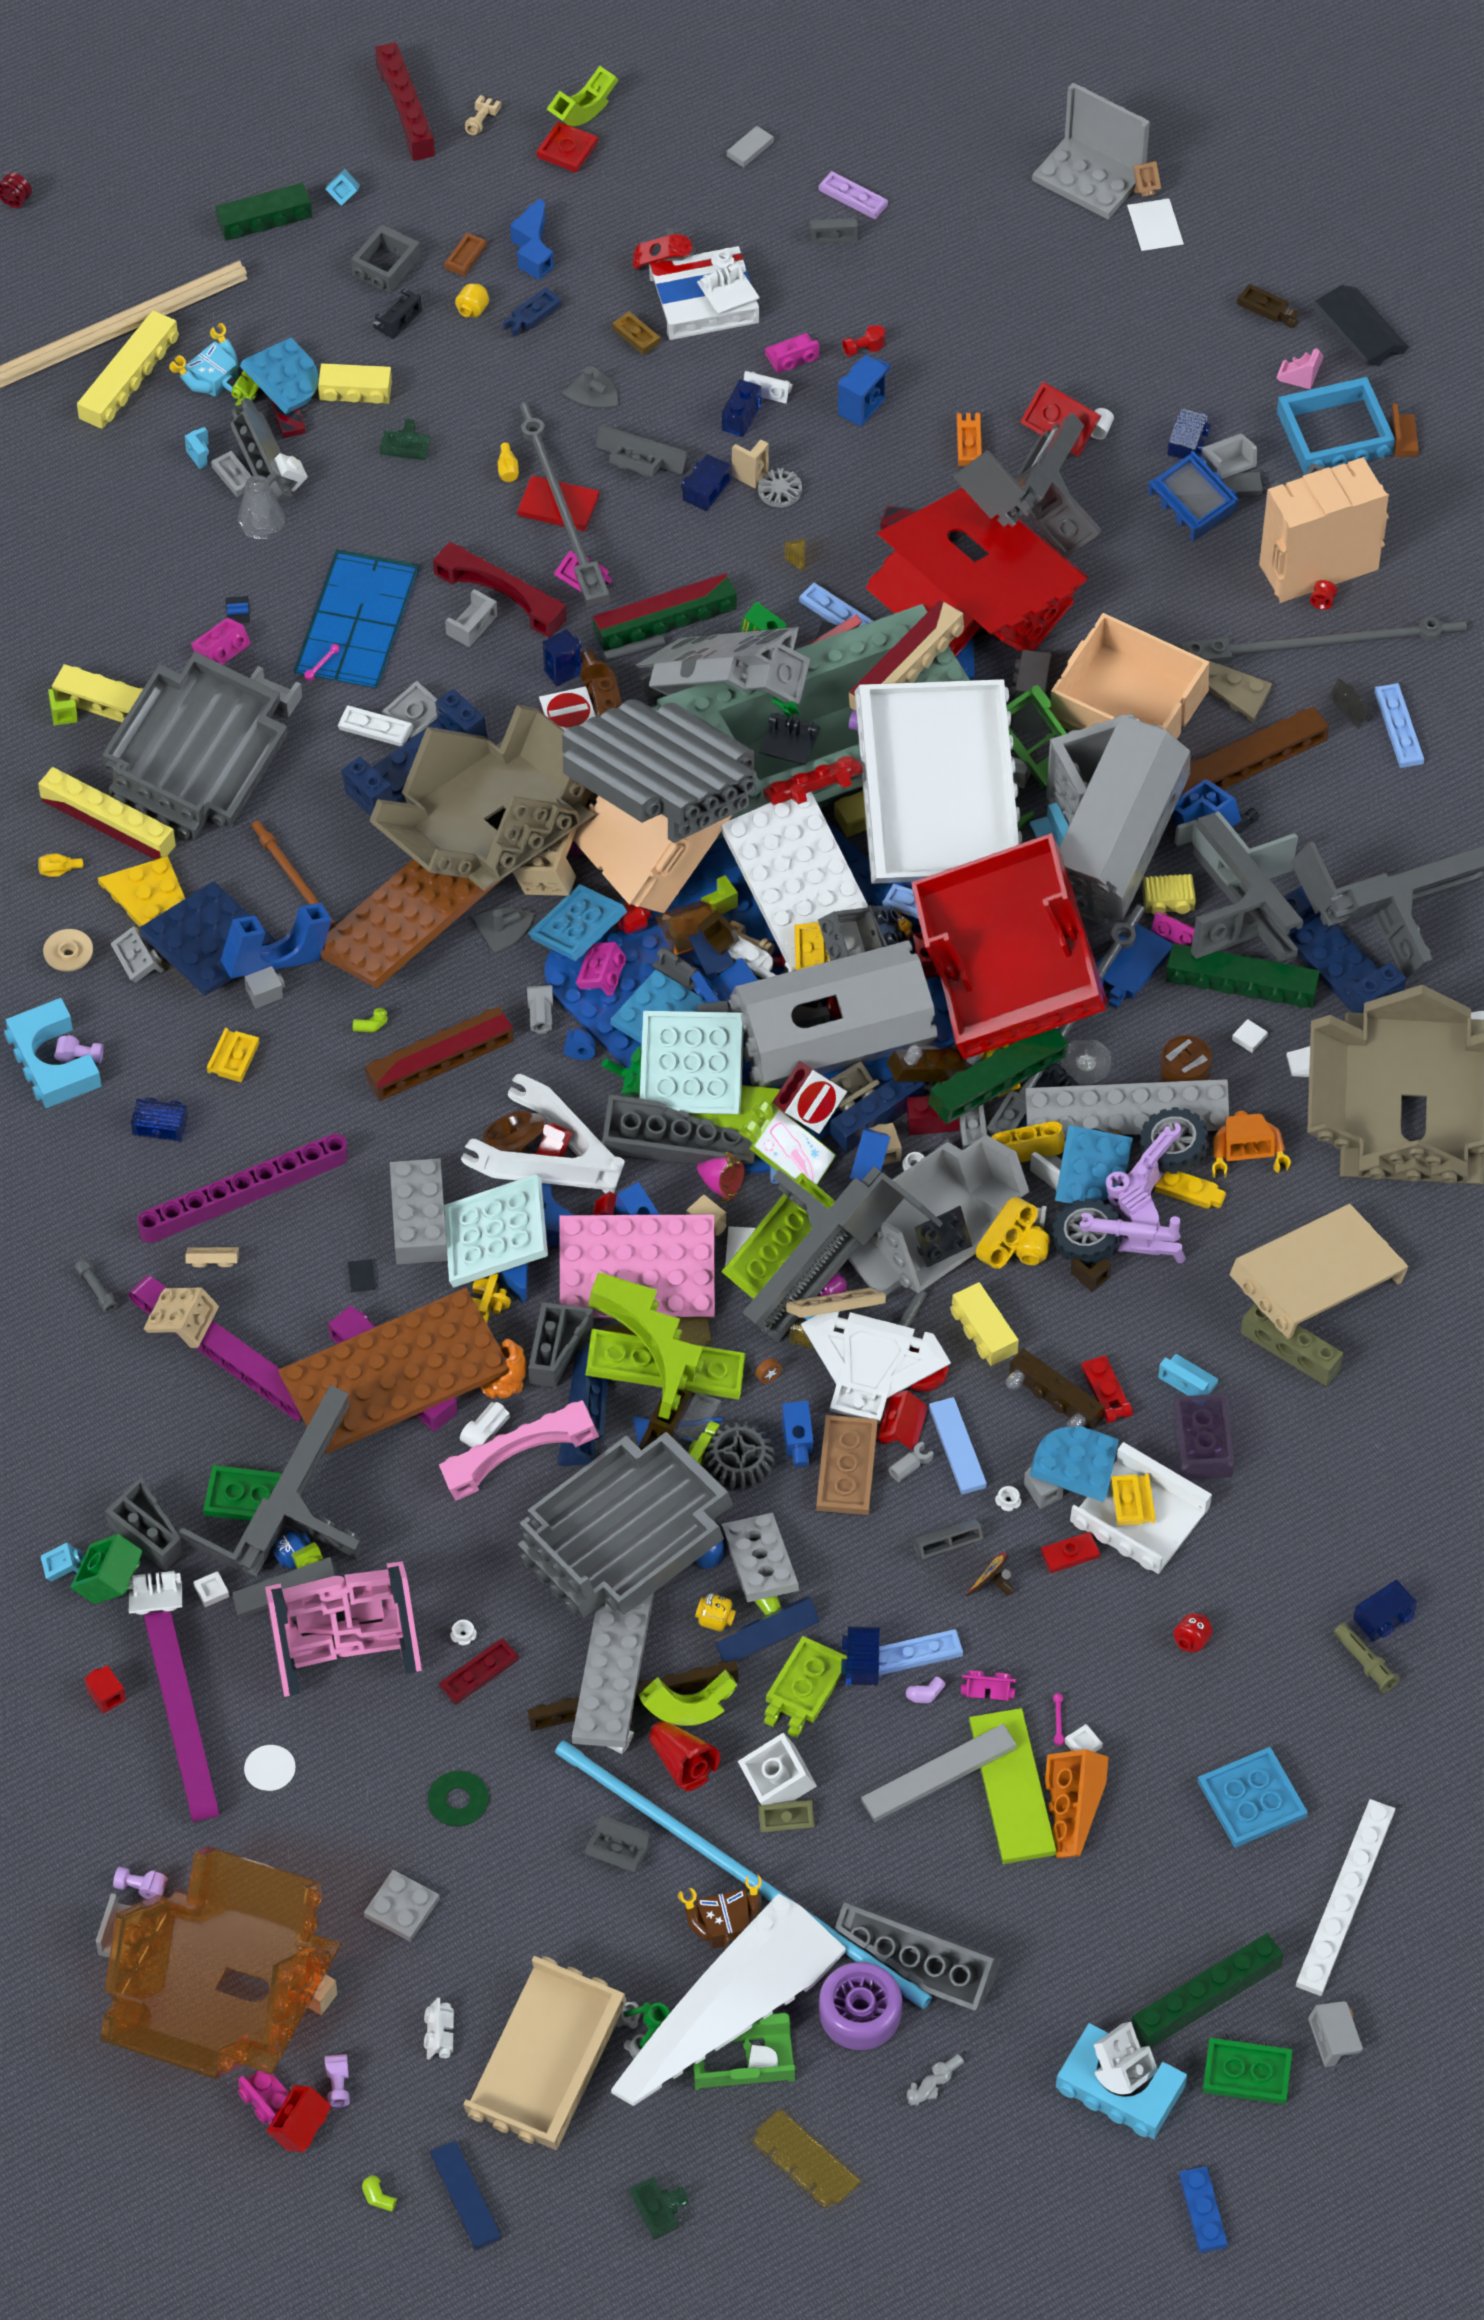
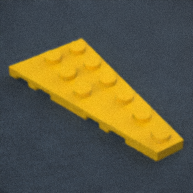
(144, 889)

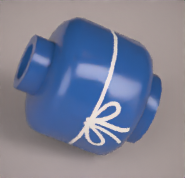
(287, 1545)

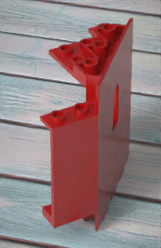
(1010, 593)

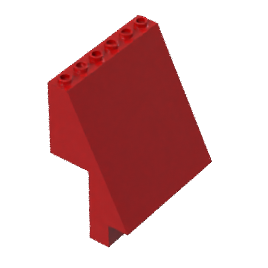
(1008, 946)

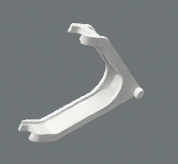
(591, 1169)

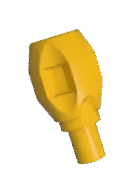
(507, 464)
(57, 864)

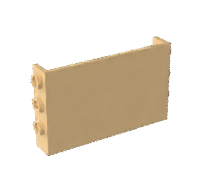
(1316, 1268)
(546, 2053)

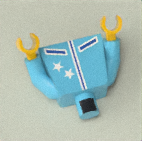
(212, 369)

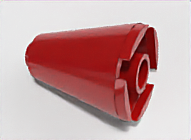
(684, 1755)

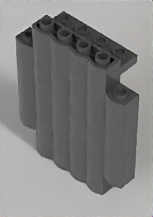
(194, 745)
(661, 765)
(623, 1525)

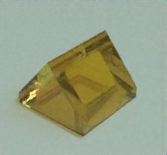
(796, 553)
(799, 1337)

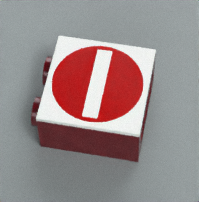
(567, 707)
(809, 1097)

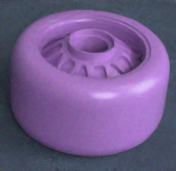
(863, 1987)

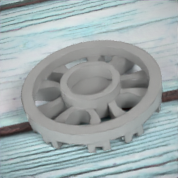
(780, 488)

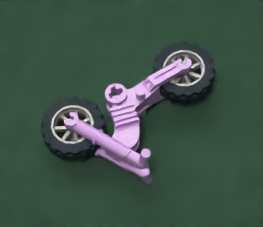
(1100, 1224)

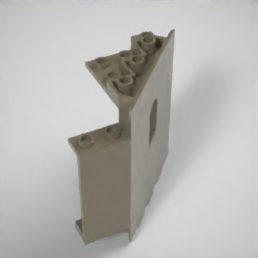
(466, 780)
(1395, 1049)

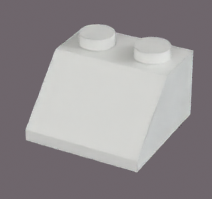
(777, 1772)

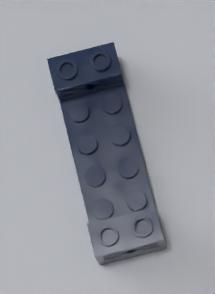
(389, 775)
(1340, 961)

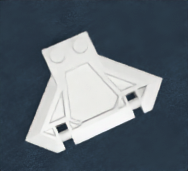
(871, 1360)

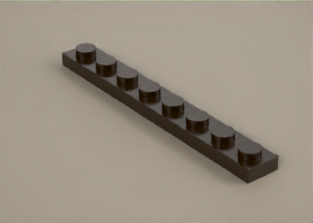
(693, 1681)

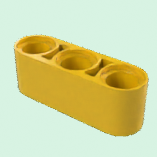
(1042, 1138)
(1006, 1232)

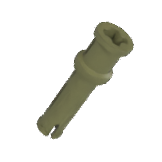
(1373, 1665)

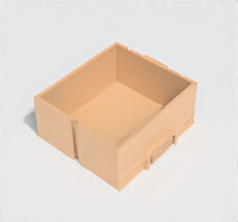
(1323, 528)
(1126, 673)
(639, 856)

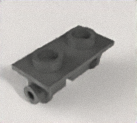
(675, 968)

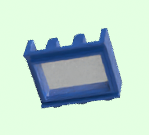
(1195, 495)

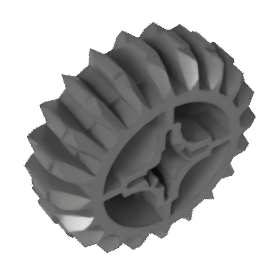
(724, 1460)

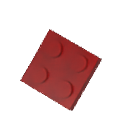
(567, 147)

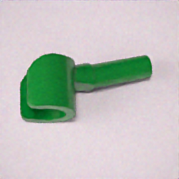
(788, 708)

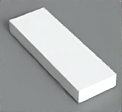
(375, 726)

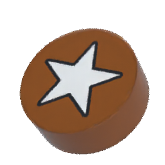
(768, 1370)

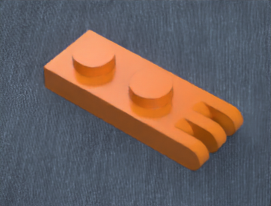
(968, 438)

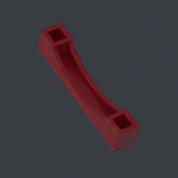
(413, 120)
(459, 565)

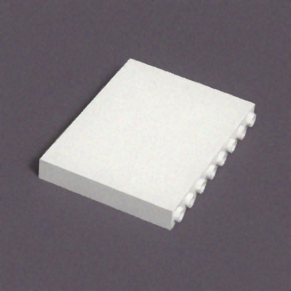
(935, 775)

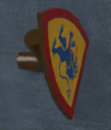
(999, 1579)

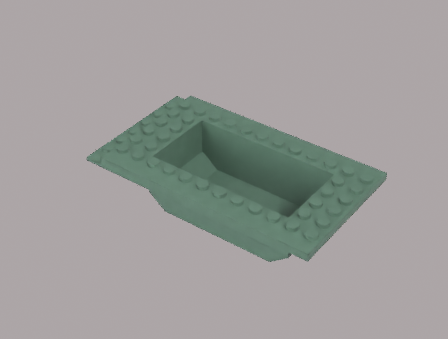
(832, 672)

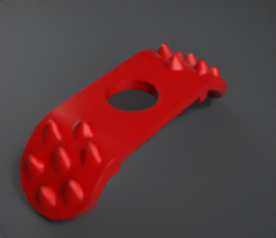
(671, 246)

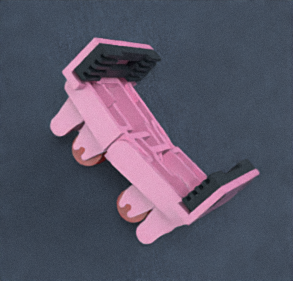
(315, 1613)

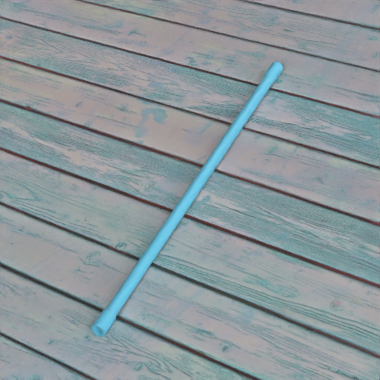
(578, 1759)

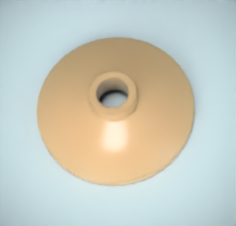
(68, 942)

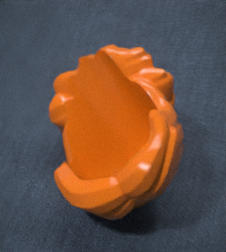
(513, 1381)

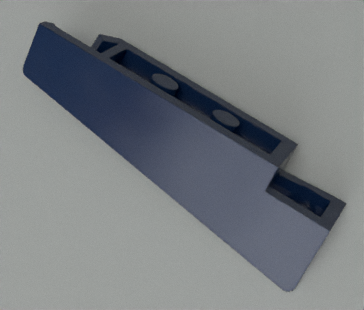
(593, 1393)

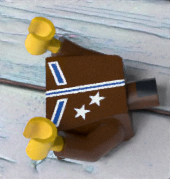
(722, 1916)

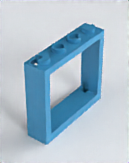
(1329, 397)

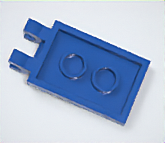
(1135, 965)

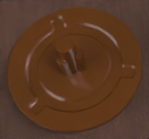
(514, 1131)

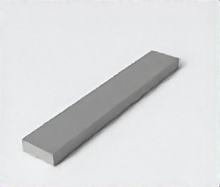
(938, 1773)

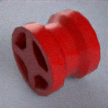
(1323, 594)

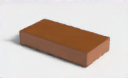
(465, 254)

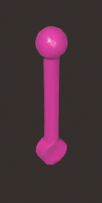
(309, 675)
(1059, 1738)

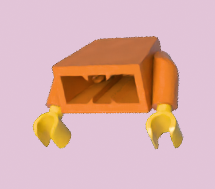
(1248, 1138)

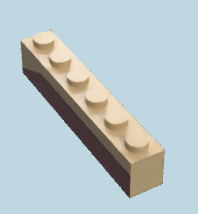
(915, 649)

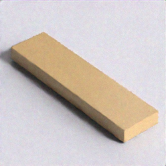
(835, 1302)

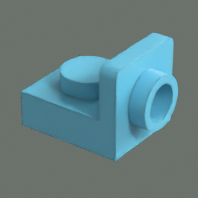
(196, 446)
(61, 1561)

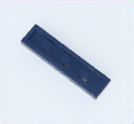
(767, 1630)
(465, 2195)

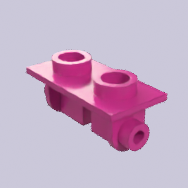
(1172, 929)
(978, 1683)

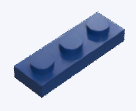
(1203, 2209)

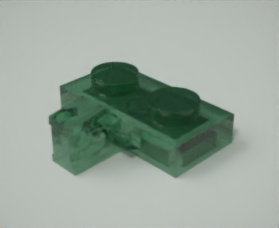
(405, 443)
(657, 2206)

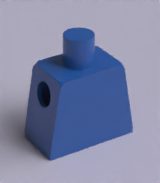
(634, 1202)
(797, 1432)

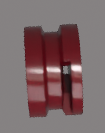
(15, 189)

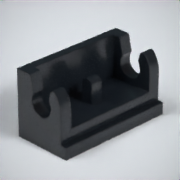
(399, 314)

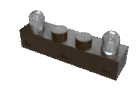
(927, 1064)
(1055, 1390)

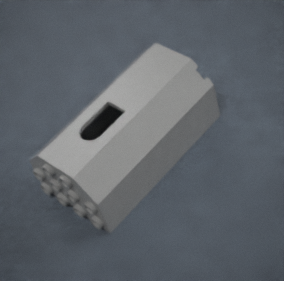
(1123, 817)
(881, 1005)

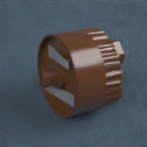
(1185, 1059)

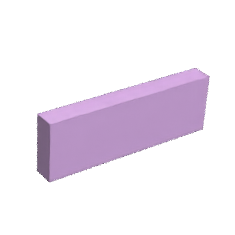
(853, 195)

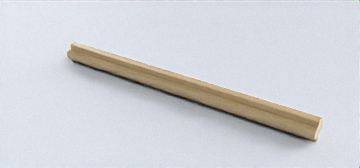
(121, 323)

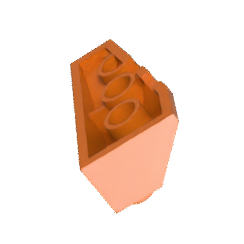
(1075, 1789)

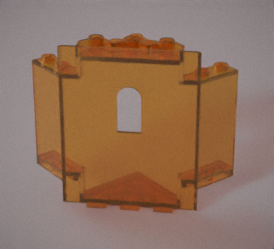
(178, 1948)

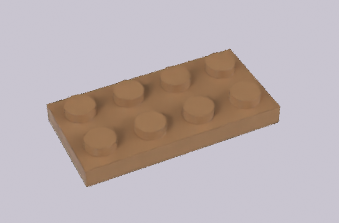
(847, 1465)

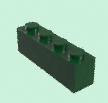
(263, 211)

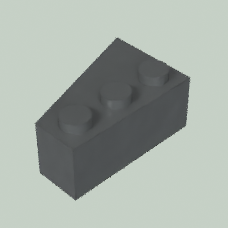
(557, 1340)
(144, 1524)

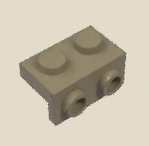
(856, 1083)

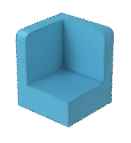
(342, 187)

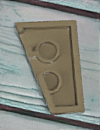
(1238, 689)

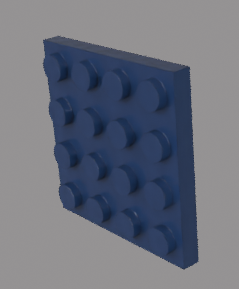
(195, 935)

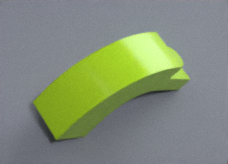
(586, 103)
(688, 1709)

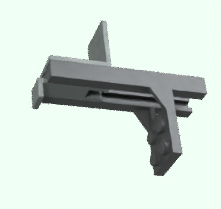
(1245, 880)

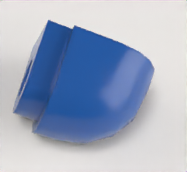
(579, 1045)

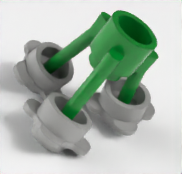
(653, 2018)

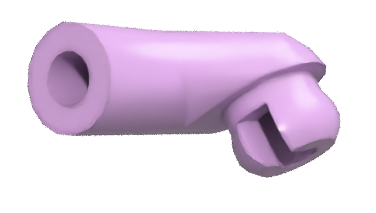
(925, 1694)

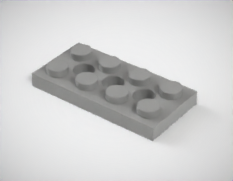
(749, 1567)

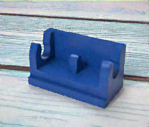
(870, 1153)

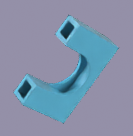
(51, 1082)
(1141, 2112)

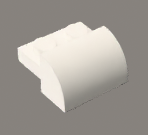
(1123, 2061)

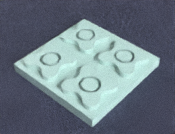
(693, 1061)
(495, 1230)

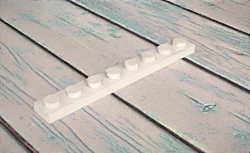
(1345, 1897)

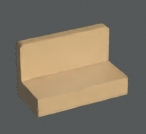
(750, 465)

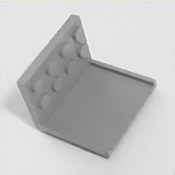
(1096, 154)
(1073, 763)

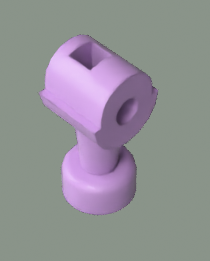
(69, 1048)
(148, 1885)
(337, 2071)

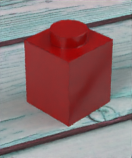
(105, 1689)

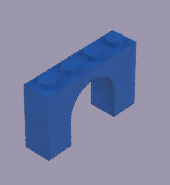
(302, 945)

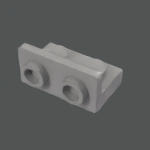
(137, 955)

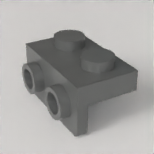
(618, 1844)

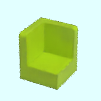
(62, 711)
(724, 898)

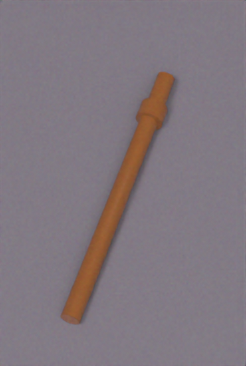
(269, 842)

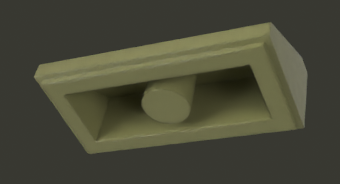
(786, 1815)

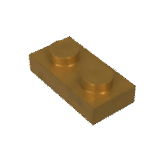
(636, 333)

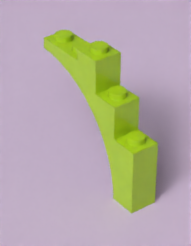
(637, 1309)

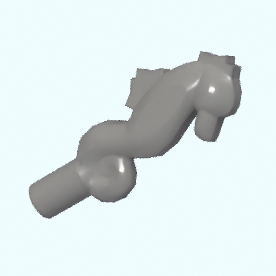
(928, 2089)

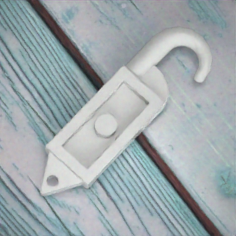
(756, 958)

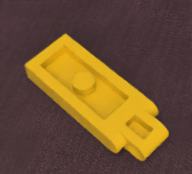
(1190, 1189)

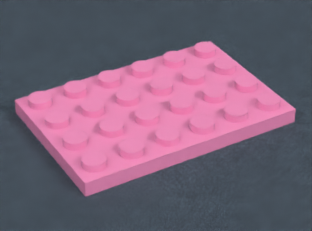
(649, 1250)

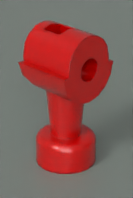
(873, 341)

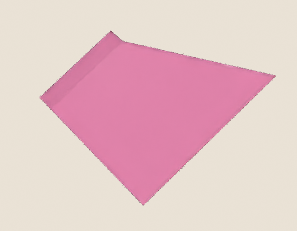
(1302, 370)

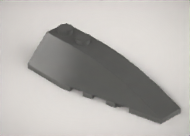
(660, 1133)
(926, 1958)

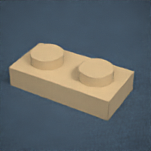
(202, 1255)

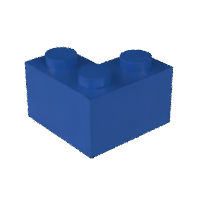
(1204, 800)

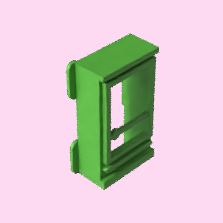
(1042, 704)
(776, 2035)

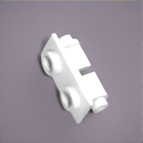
(770, 387)
(438, 2018)

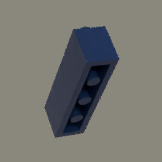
(877, 1108)

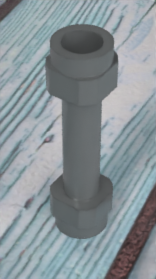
(105, 1300)

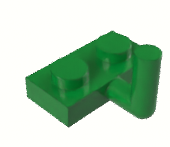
(631, 1075)

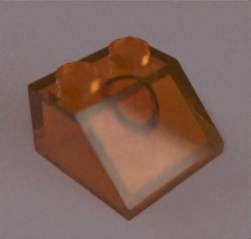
(681, 924)

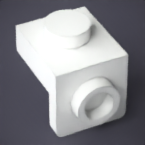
(292, 469)

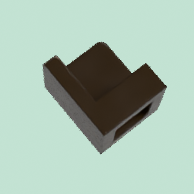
(718, 932)
(1092, 1275)

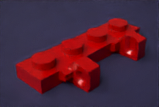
(807, 782)

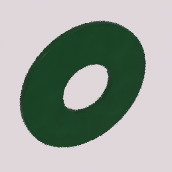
(463, 1816)

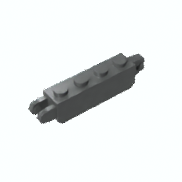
(259, 447)

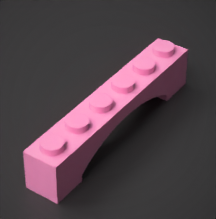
(567, 1425)

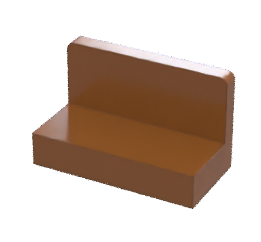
(1404, 432)

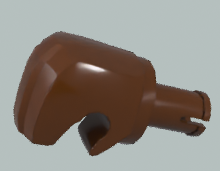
(592, 669)

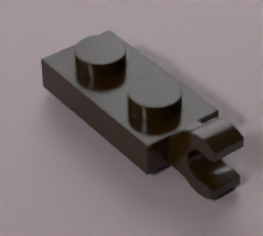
(1267, 305)

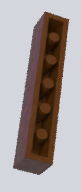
(439, 1053)

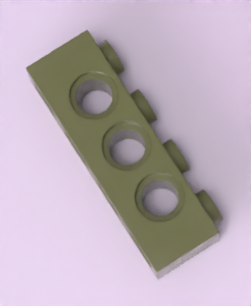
(1301, 1350)

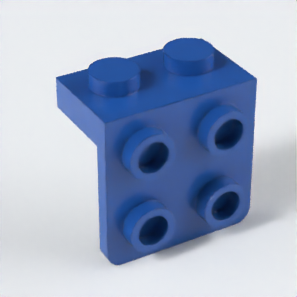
(723, 984)

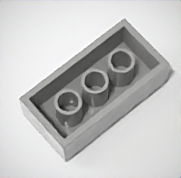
(418, 1211)

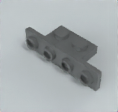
(639, 453)

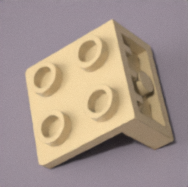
(184, 1312)

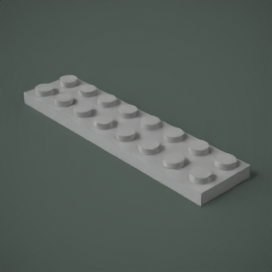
(1126, 1105)
(611, 1676)

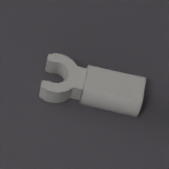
(910, 1463)

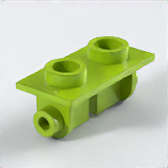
(244, 388)

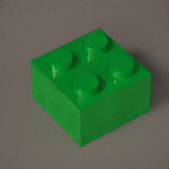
(106, 1569)

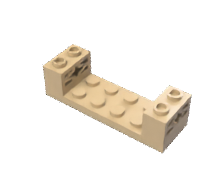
(550, 870)

